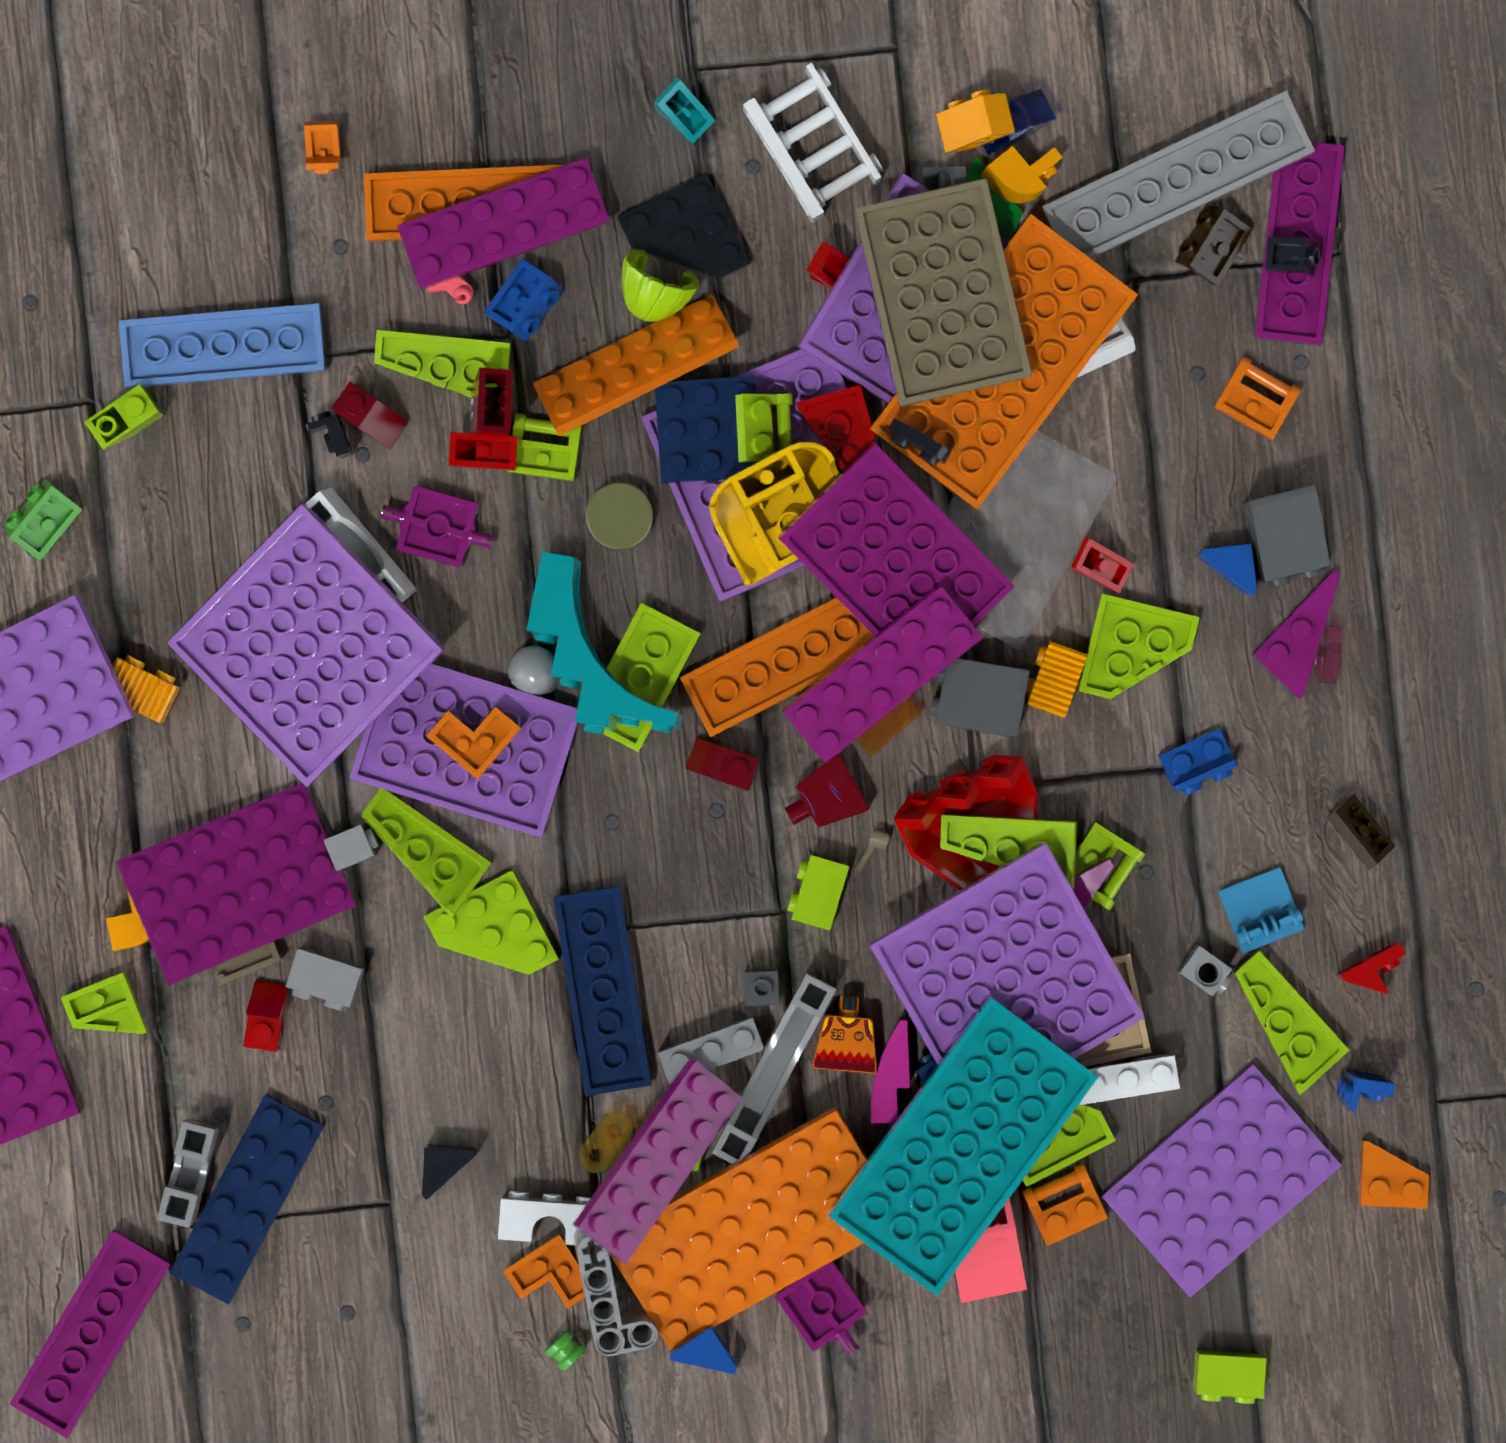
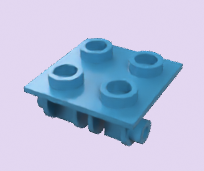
(1261, 910)

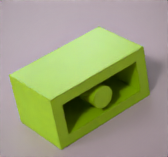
(819, 892)
(1229, 1375)

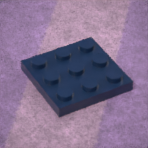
(700, 428)

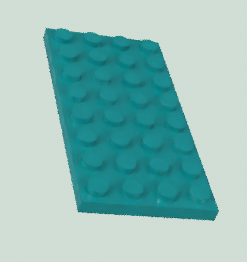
(962, 1146)

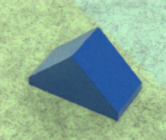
(1234, 565)
(705, 1351)

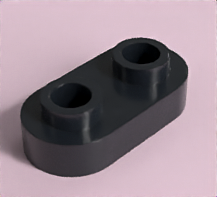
(931, 451)

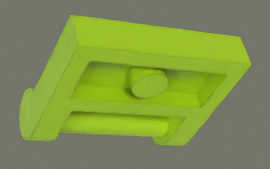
(755, 425)
(545, 458)
(1098, 846)

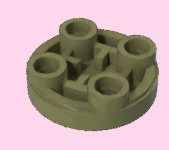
(619, 516)

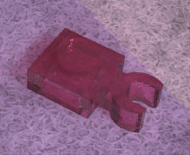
(1328, 664)

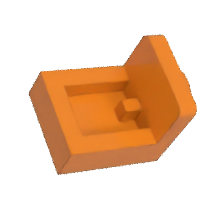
(322, 146)

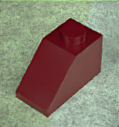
(369, 415)
(722, 764)

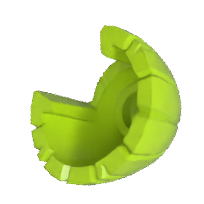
(648, 296)

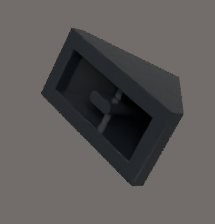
(442, 1164)

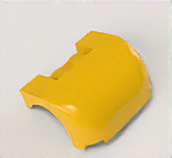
(764, 501)

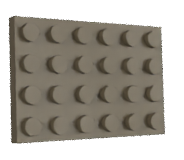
(943, 292)

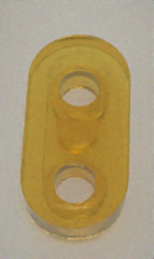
(606, 1142)

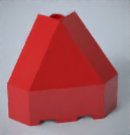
(996, 789)

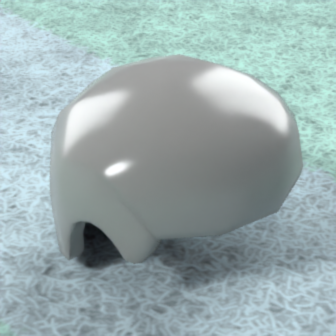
(531, 671)

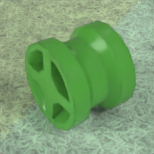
(565, 1350)

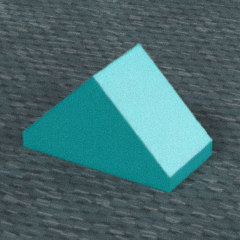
(683, 111)

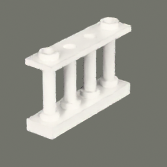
(780, 142)

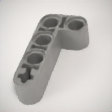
(609, 1318)

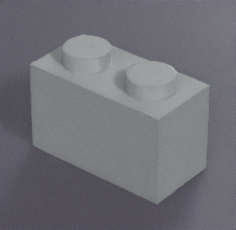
(324, 978)

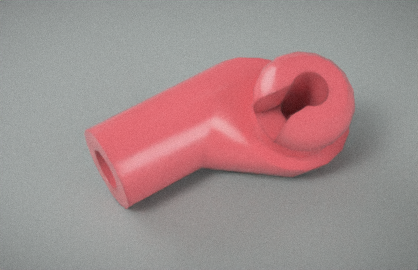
(457, 288)

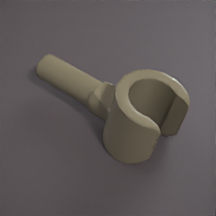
(878, 839)

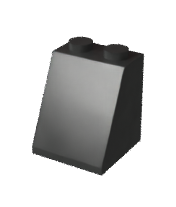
(1287, 535)
(980, 697)

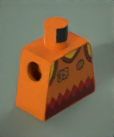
(846, 1040)

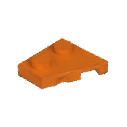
(1390, 1181)

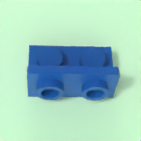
(524, 300)
(1198, 761)
(1371, 1086)

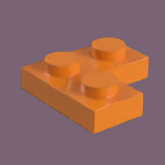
(475, 749)
(548, 1263)

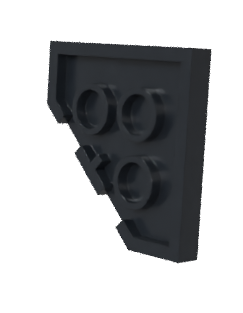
(687, 229)

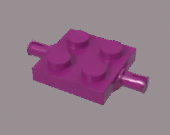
(437, 526)
(823, 1308)

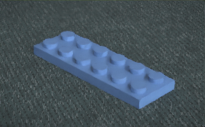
(222, 345)

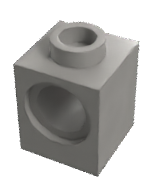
(351, 846)
(1192, 963)

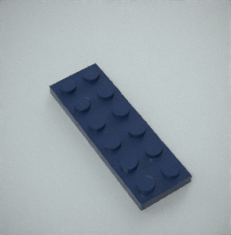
(602, 991)
(247, 1199)

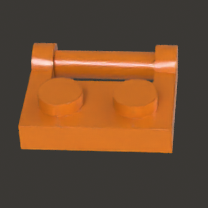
(1250, 406)
(1067, 1215)

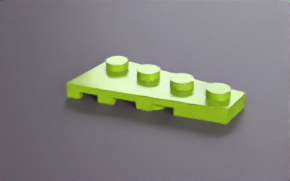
(439, 358)
(1006, 838)
(431, 854)
(1293, 1028)

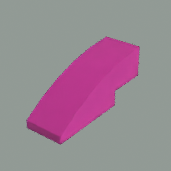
(890, 1074)

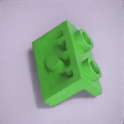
(41, 519)

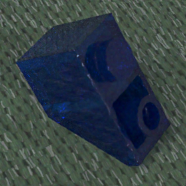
(1028, 114)

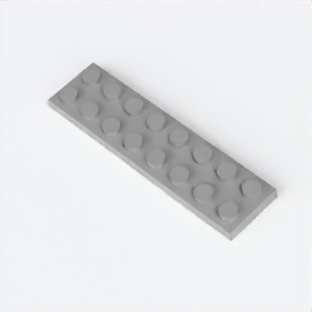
(1181, 177)

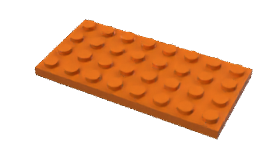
(1064, 316)
(746, 1230)

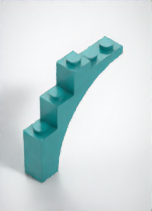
(558, 615)

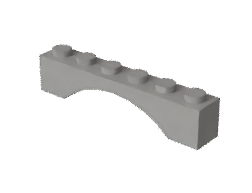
(774, 1069)

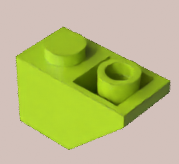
(124, 417)

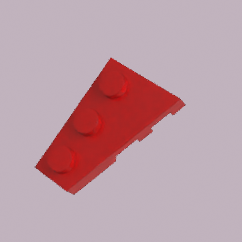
(840, 423)

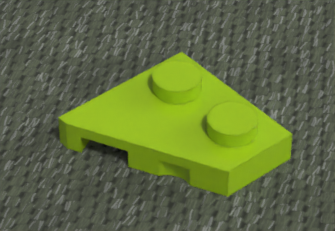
(105, 1007)

